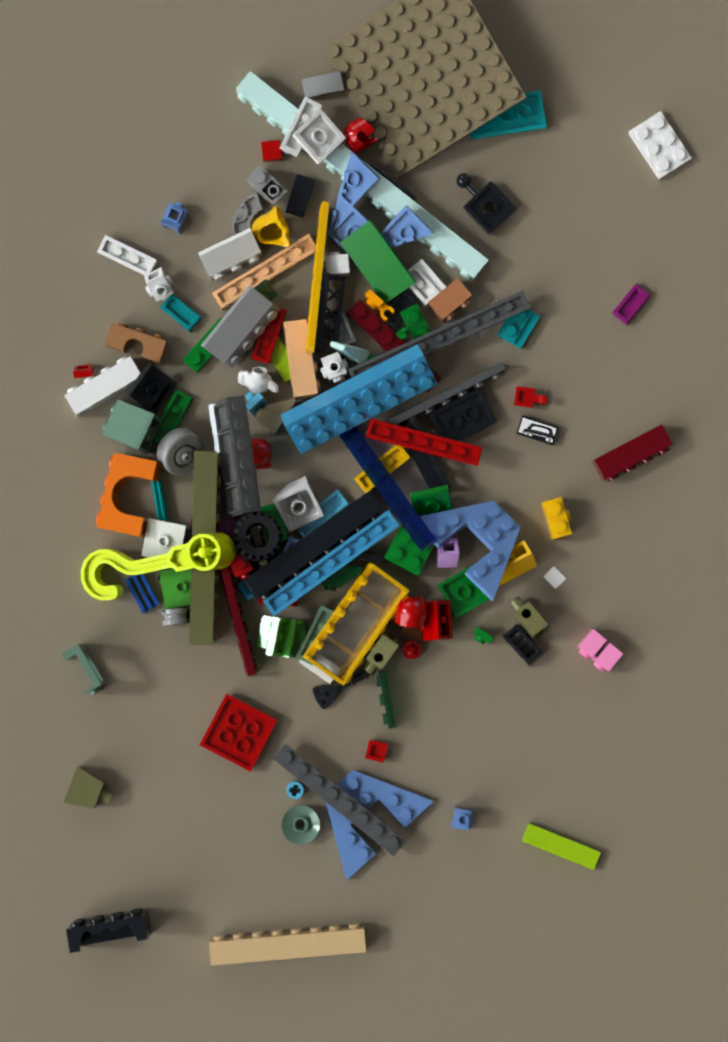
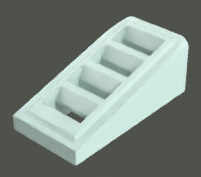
(351, 352)

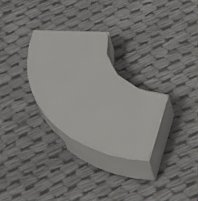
(246, 213)

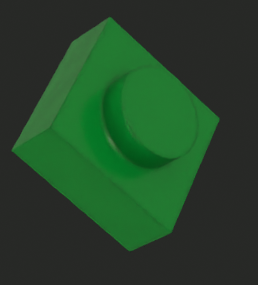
(482, 636)

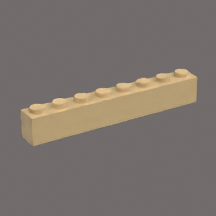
(287, 945)

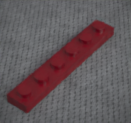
(377, 329)
(239, 627)

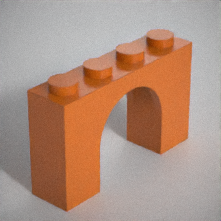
(121, 470)

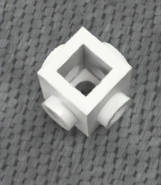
(159, 284)
(330, 361)

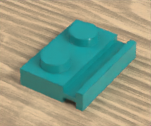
(517, 328)

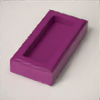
(631, 304)

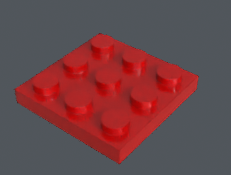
(238, 732)

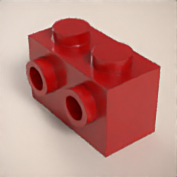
(438, 621)

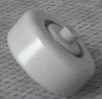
(177, 451)

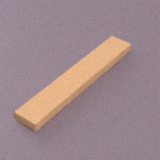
(266, 270)

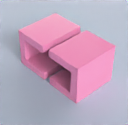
(607, 656)

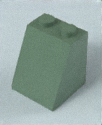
(132, 426)

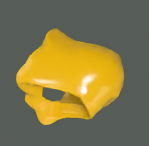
(272, 228)

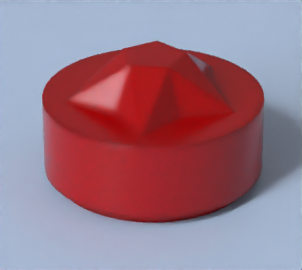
(411, 649)

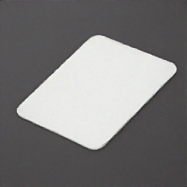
(554, 577)

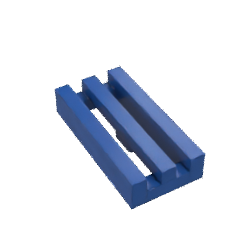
(133, 591)

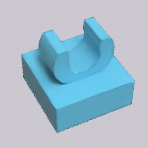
(255, 402)

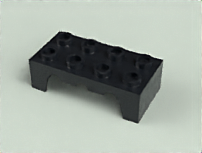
(109, 928)

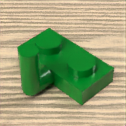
(414, 322)

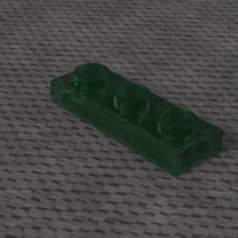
(385, 699)

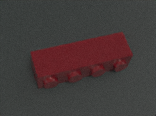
(632, 452)

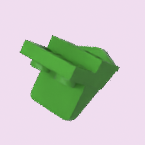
(281, 635)

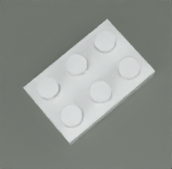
(659, 145)

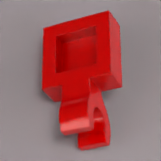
(526, 397)

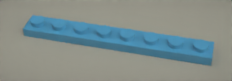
(331, 563)

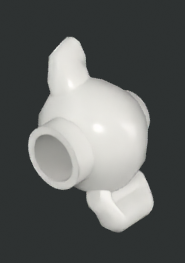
(257, 381)

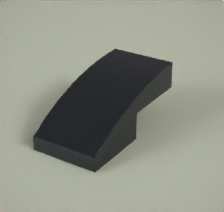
(300, 195)

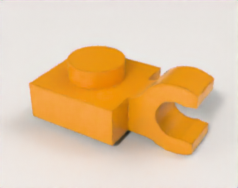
(376, 302)

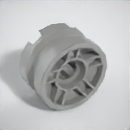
(175, 616)

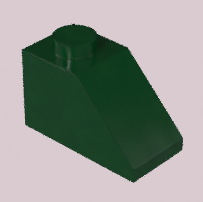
(341, 577)

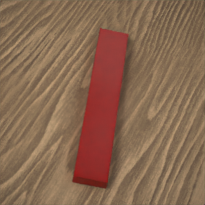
(424, 442)

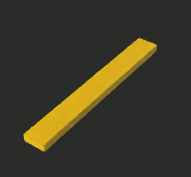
(317, 277)

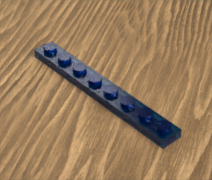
(388, 488)

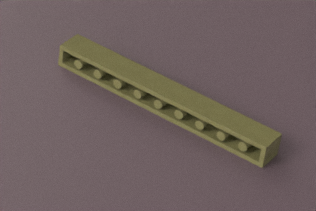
(204, 521)

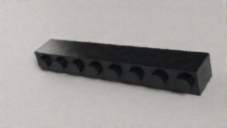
(313, 545)

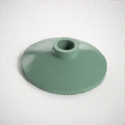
(296, 834)

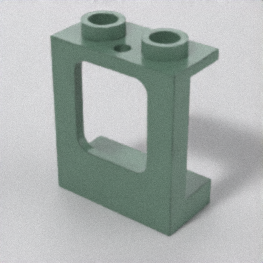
(90, 667)

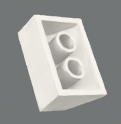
(230, 254)

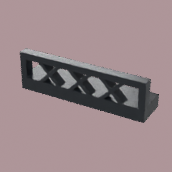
(323, 309)
(428, 464)

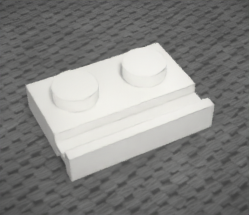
(426, 284)

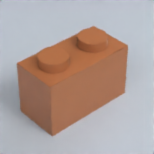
(450, 300)

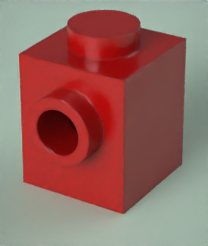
(241, 567)

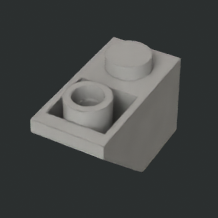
(266, 185)

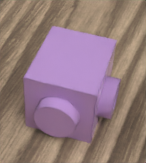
(448, 554)

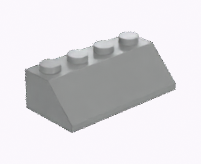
(241, 326)

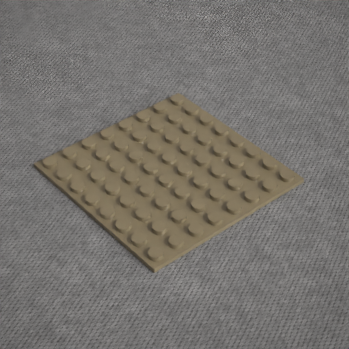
(423, 77)

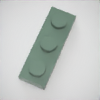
(318, 623)

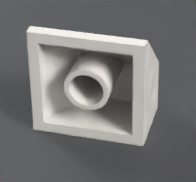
(297, 504)

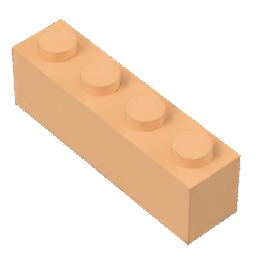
(300, 363)

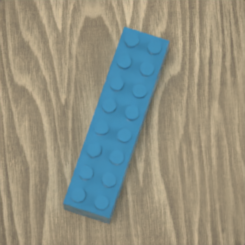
(358, 399)

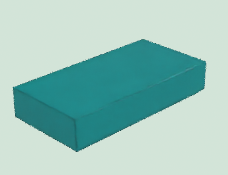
(180, 312)

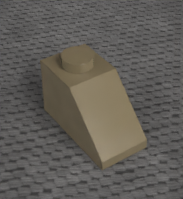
(270, 415)

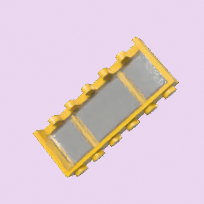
(356, 624)

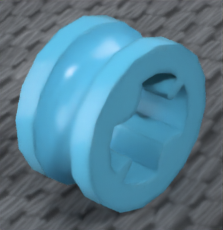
(291, 785)

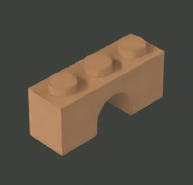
(121, 336)

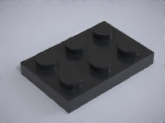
(463, 416)

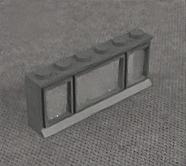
(234, 446)

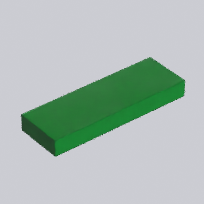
(173, 414)

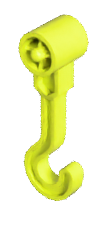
(202, 553)

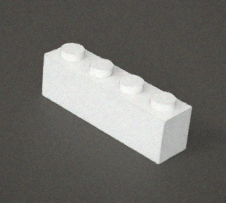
(102, 387)

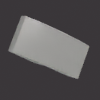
(323, 84)

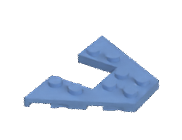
(347, 218)
(491, 527)
(367, 790)

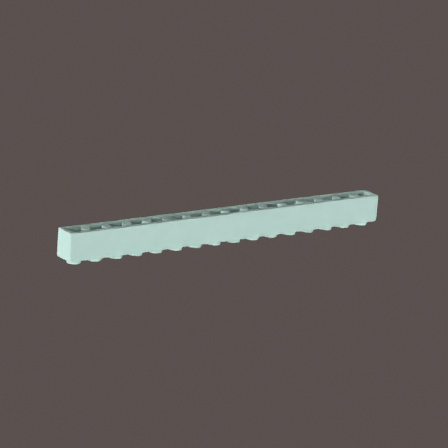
(382, 193)

